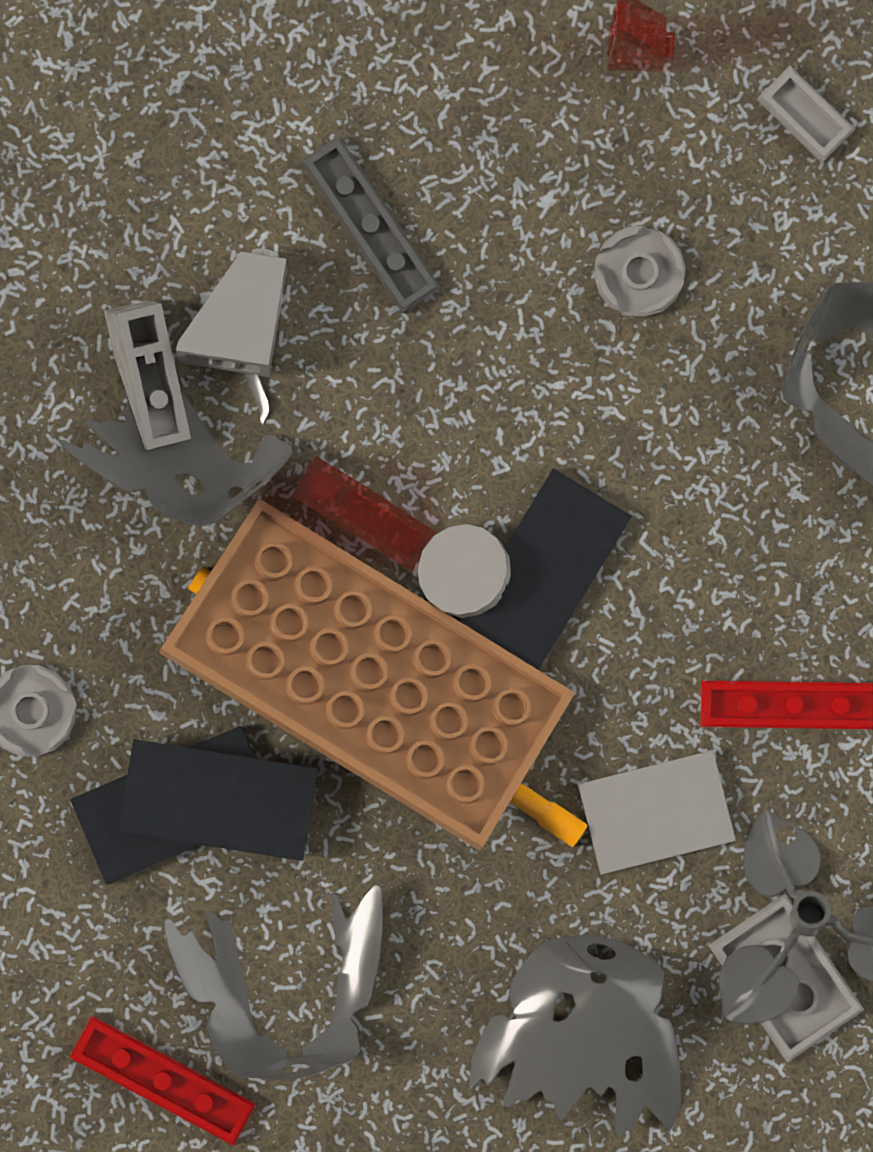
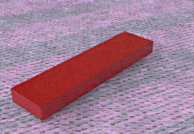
(786, 705)
(162, 1080)

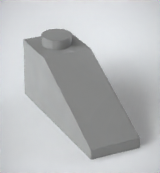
(148, 372)

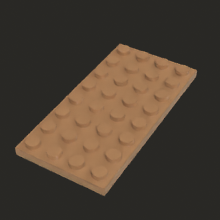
(368, 674)

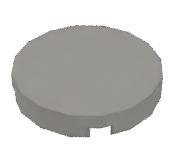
(638, 288)
(464, 570)
(46, 706)

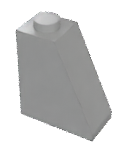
(239, 318)

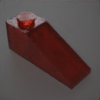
(638, 38)
(362, 513)

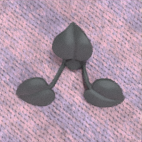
(753, 982)

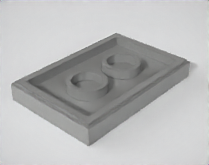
(656, 812)
(822, 996)

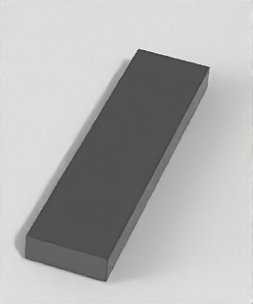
(370, 224)

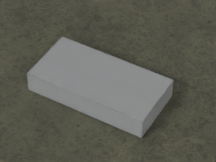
(806, 114)

